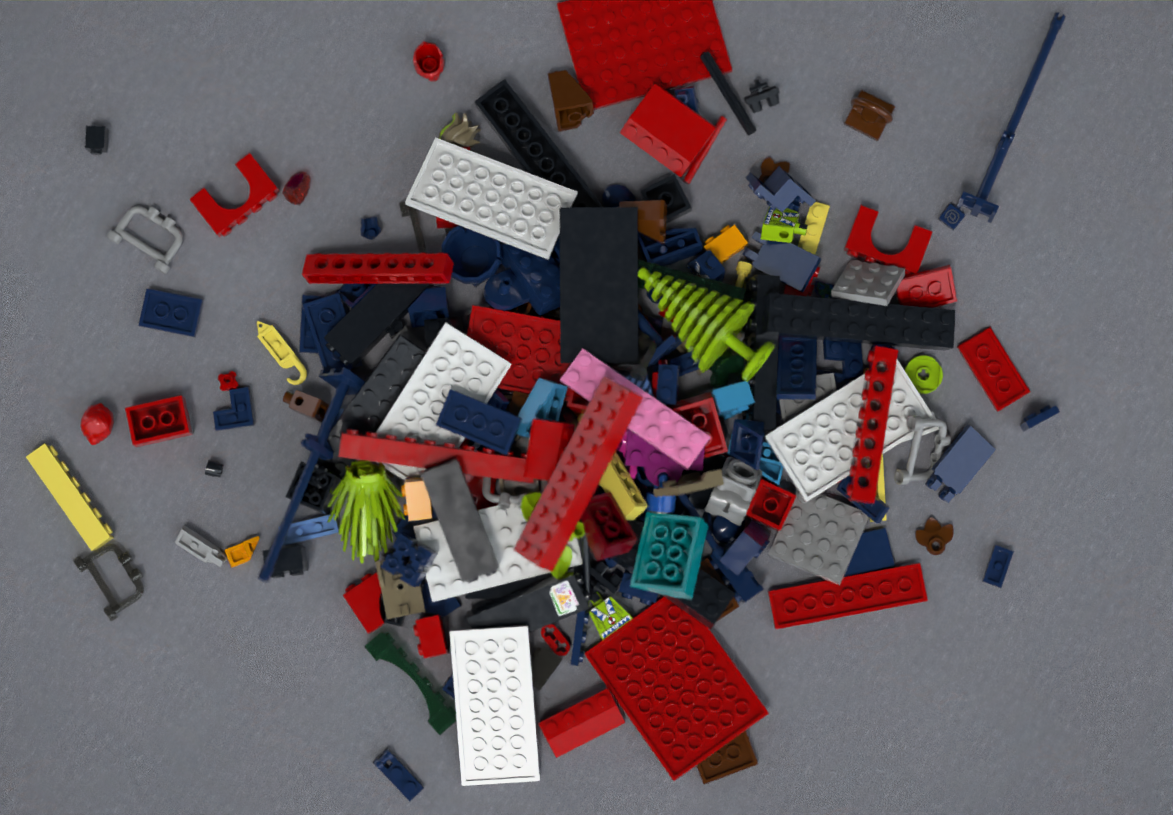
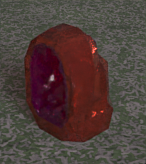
(297, 188)

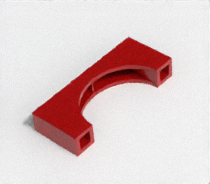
(366, 602)

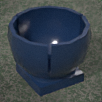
(473, 254)

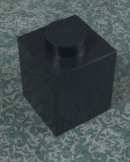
(96, 139)

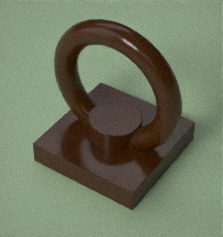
(869, 115)

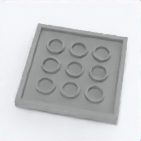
(820, 536)

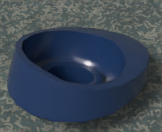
(615, 194)
(726, 531)

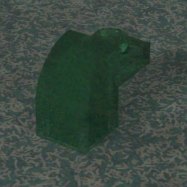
(726, 363)

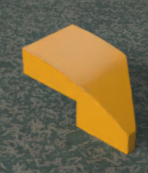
(242, 552)

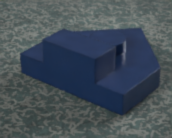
(440, 607)

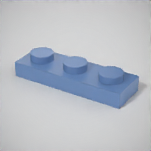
(311, 529)

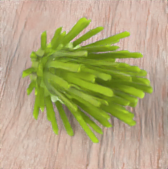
(366, 507)

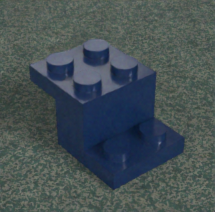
(779, 190)

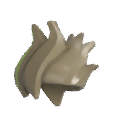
(460, 132)

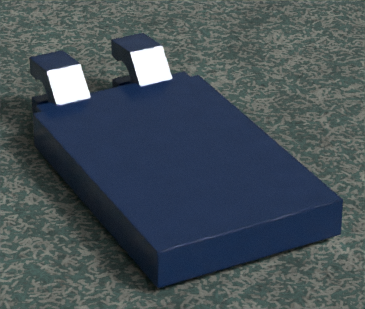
(784, 260)
(960, 463)
(871, 553)

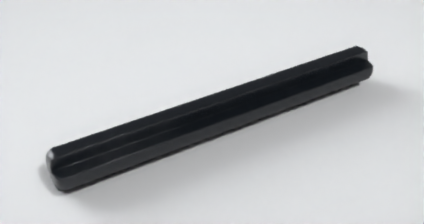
(728, 93)

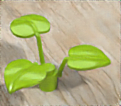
(528, 505)

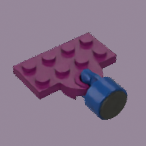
(658, 469)

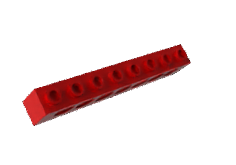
(377, 268)
(888, 358)

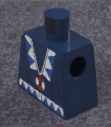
(707, 266)

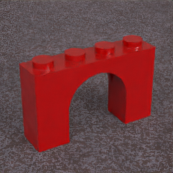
(261, 191)
(860, 244)

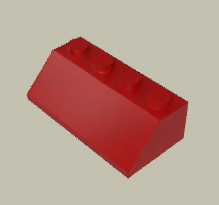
(581, 723)

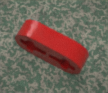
(559, 637)

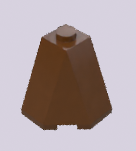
(569, 101)
(650, 218)

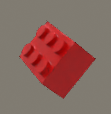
(158, 421)

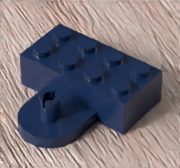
(524, 280)

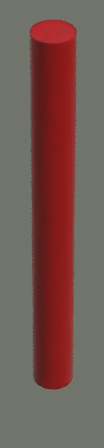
(695, 166)

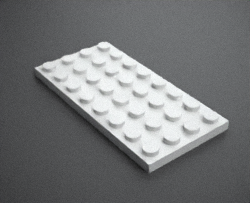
(490, 198)
(450, 363)
(821, 440)
(503, 530)
(495, 705)

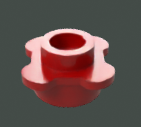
(230, 385)

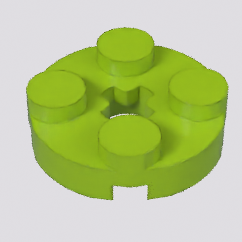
(931, 368)

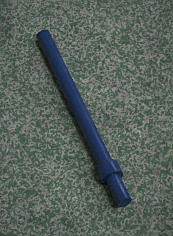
(718, 551)

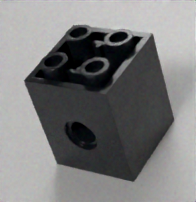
(318, 490)

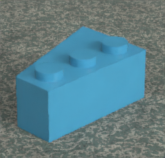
(732, 399)
(542, 403)
(769, 464)

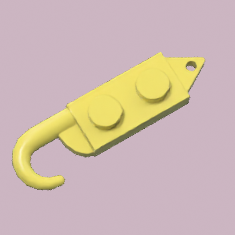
(281, 351)

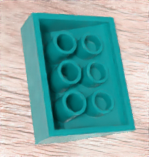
(669, 554)

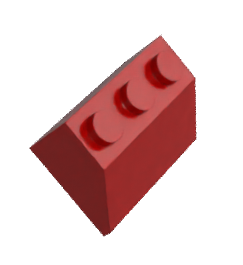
(546, 447)

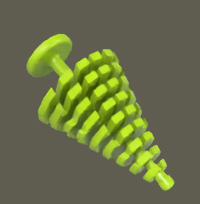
(706, 321)

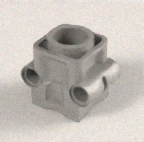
(737, 492)

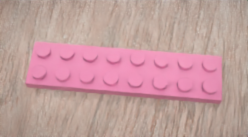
(652, 419)

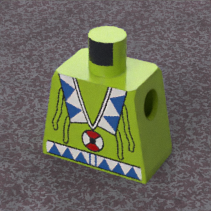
(782, 225)
(607, 615)

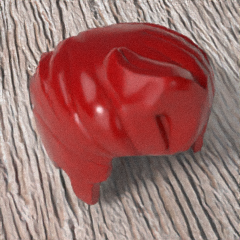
(428, 61)
(97, 423)

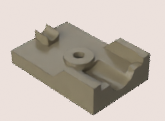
(690, 483)
(397, 601)

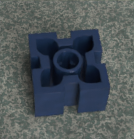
(397, 563)

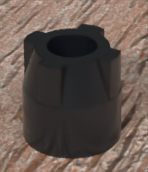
(214, 469)

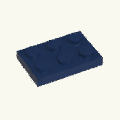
(170, 313)

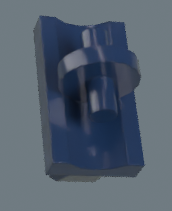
(688, 97)

